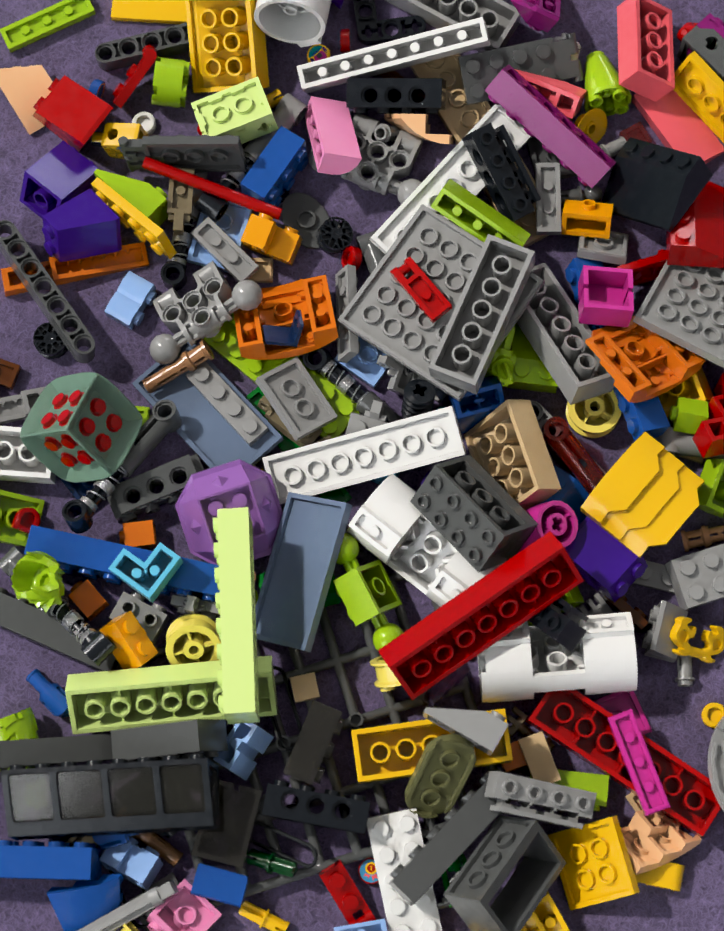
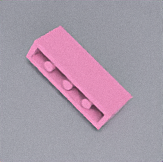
(332, 136)

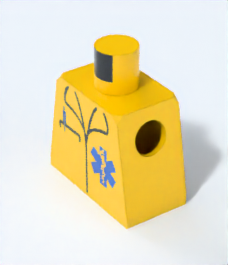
(111, 134)

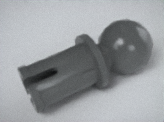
(578, 194)

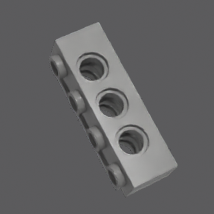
(531, 792)

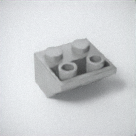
(657, 639)

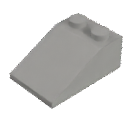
(479, 727)

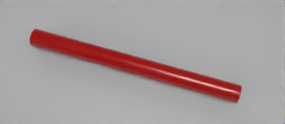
(211, 187)

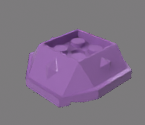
(223, 487)

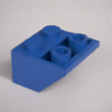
(476, 407)

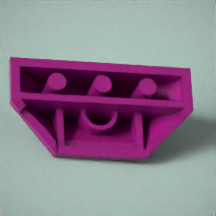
(539, 13)

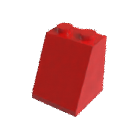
(71, 112)

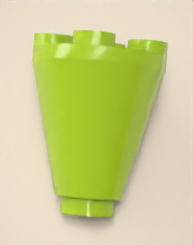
(604, 86)

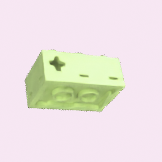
(236, 112)

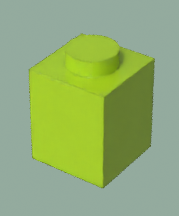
(688, 414)

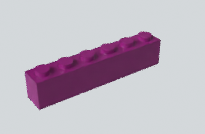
(549, 126)

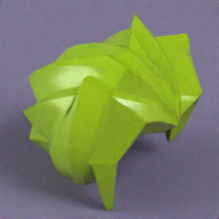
(38, 580)

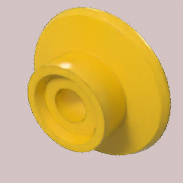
(593, 123)

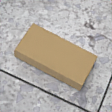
(539, 758)

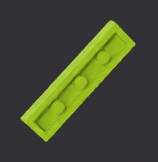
(45, 23)

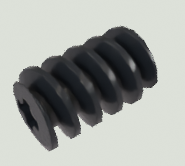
(418, 398)

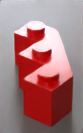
(710, 433)

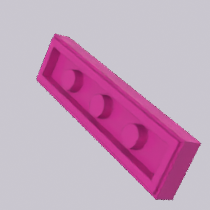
(638, 762)

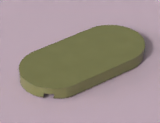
(440, 775)

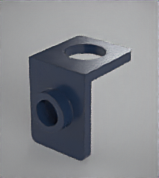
(284, 335)

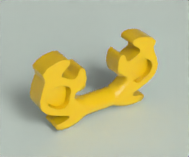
(682, 632)

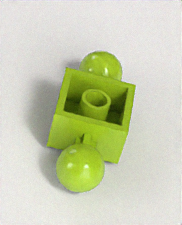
(367, 593)

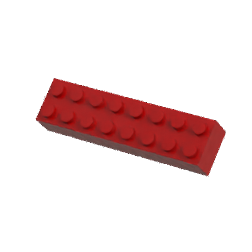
(481, 615)
(585, 731)

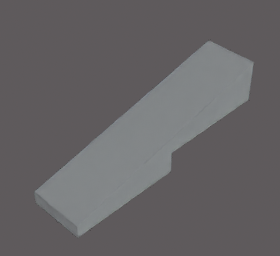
(18, 406)

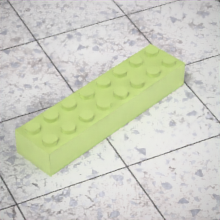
(237, 616)
(155, 695)

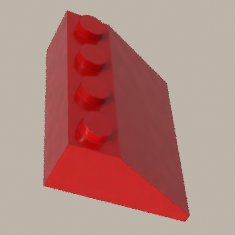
(700, 232)

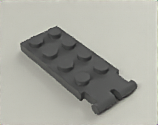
(536, 57)
(197, 152)

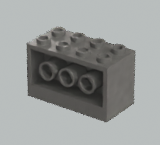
(473, 512)

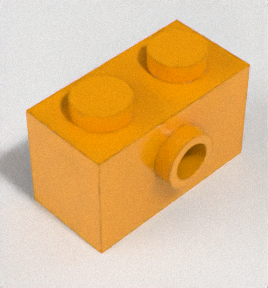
(587, 218)
(131, 640)

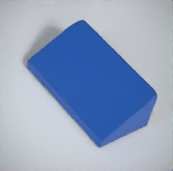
(219, 885)

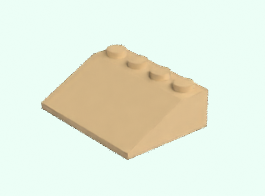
(514, 452)

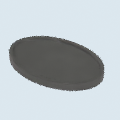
(304, 215)

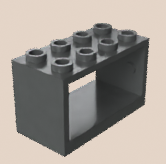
(491, 865)

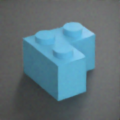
(147, 577)

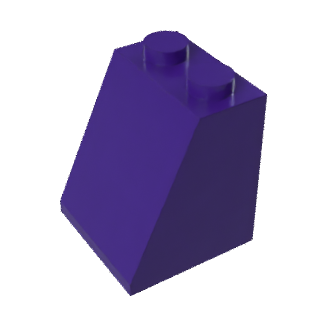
(56, 179)
(81, 228)
(604, 560)

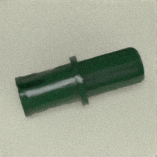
(272, 863)

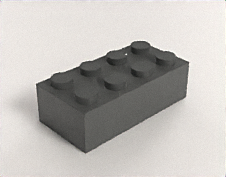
(170, 739)

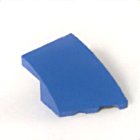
(86, 900)

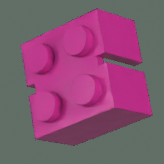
(605, 296)

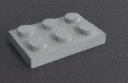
(296, 398)

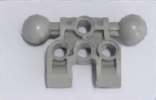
(384, 171)
(200, 311)

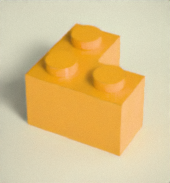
(272, 241)

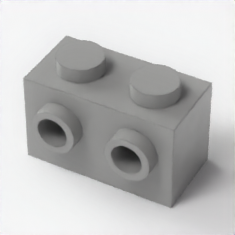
(149, 617)

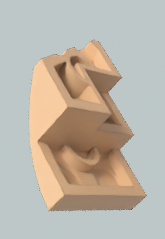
(23, 89)
(418, 126)
(655, 841)

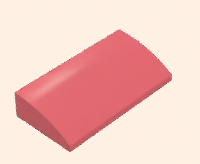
(679, 126)

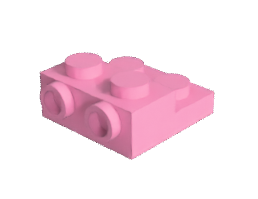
(183, 912)

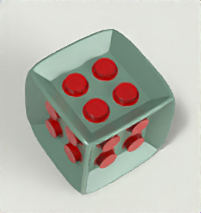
(81, 427)

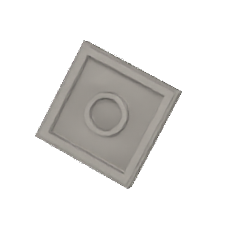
(604, 250)

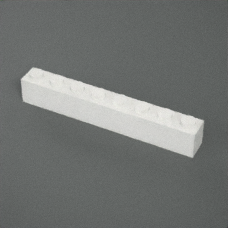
(394, 55)

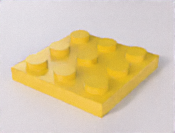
(596, 863)

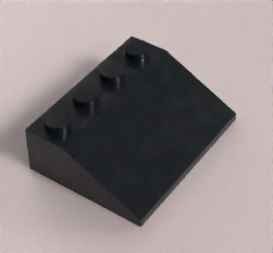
(654, 183)

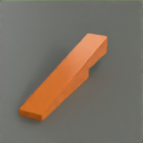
(128, 258)

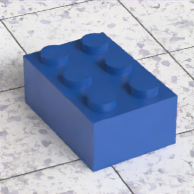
(276, 167)

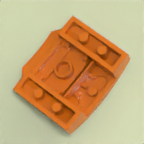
(279, 309)
(642, 360)

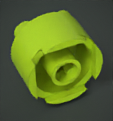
(170, 82)

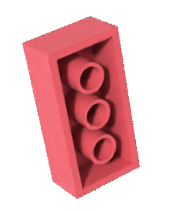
(645, 48)

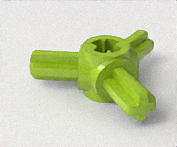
(503, 361)

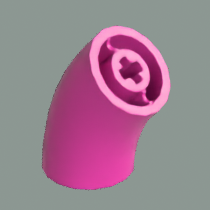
(553, 517)

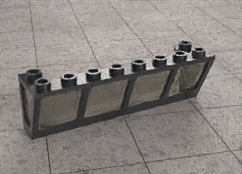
(111, 797)

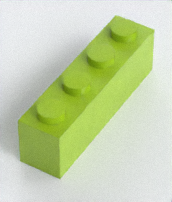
(476, 215)

